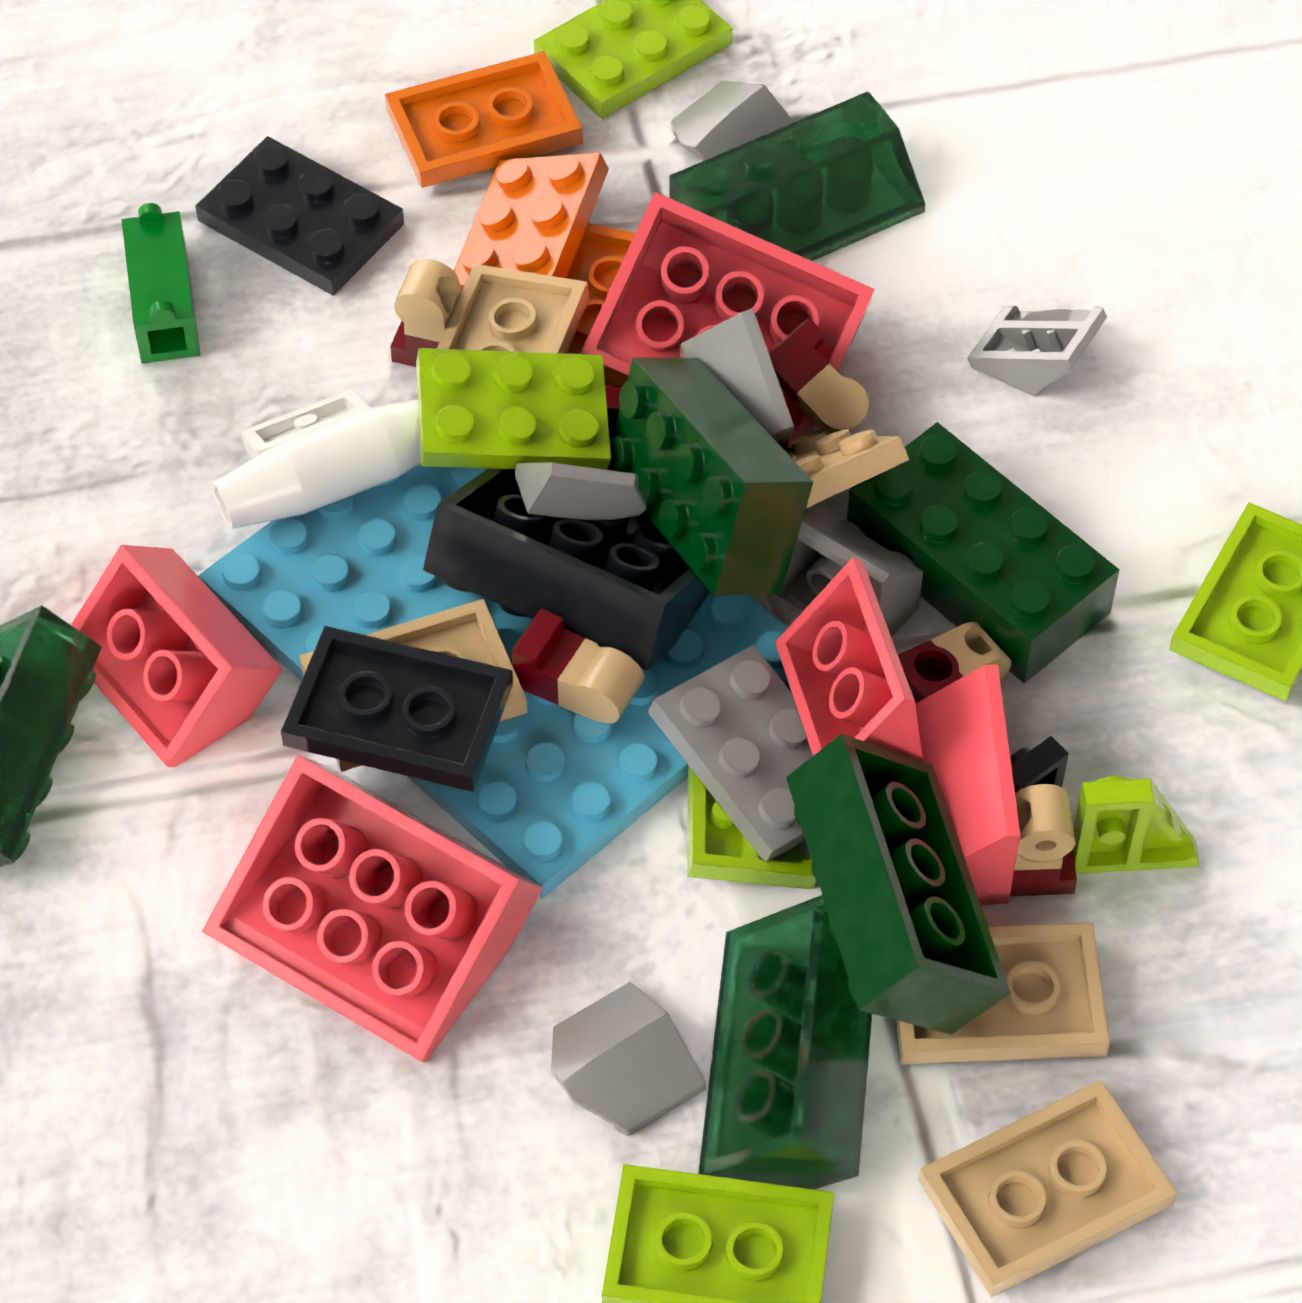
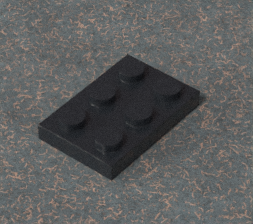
(300, 215)
(398, 708)

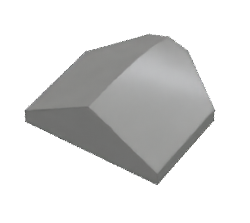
(728, 118)
(1035, 346)
(578, 491)
(624, 1060)

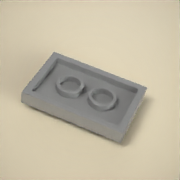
(742, 742)

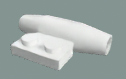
(318, 458)

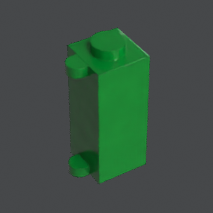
(160, 285)

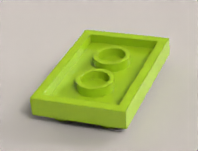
(631, 48)
(511, 409)
(1250, 606)
(715, 1240)

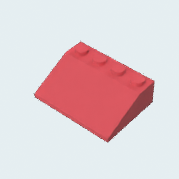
(699, 271)
(370, 908)

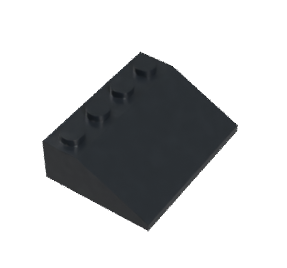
(604, 577)

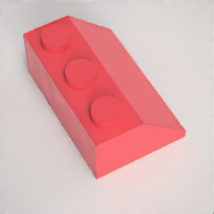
(172, 653)
(848, 669)
(969, 750)

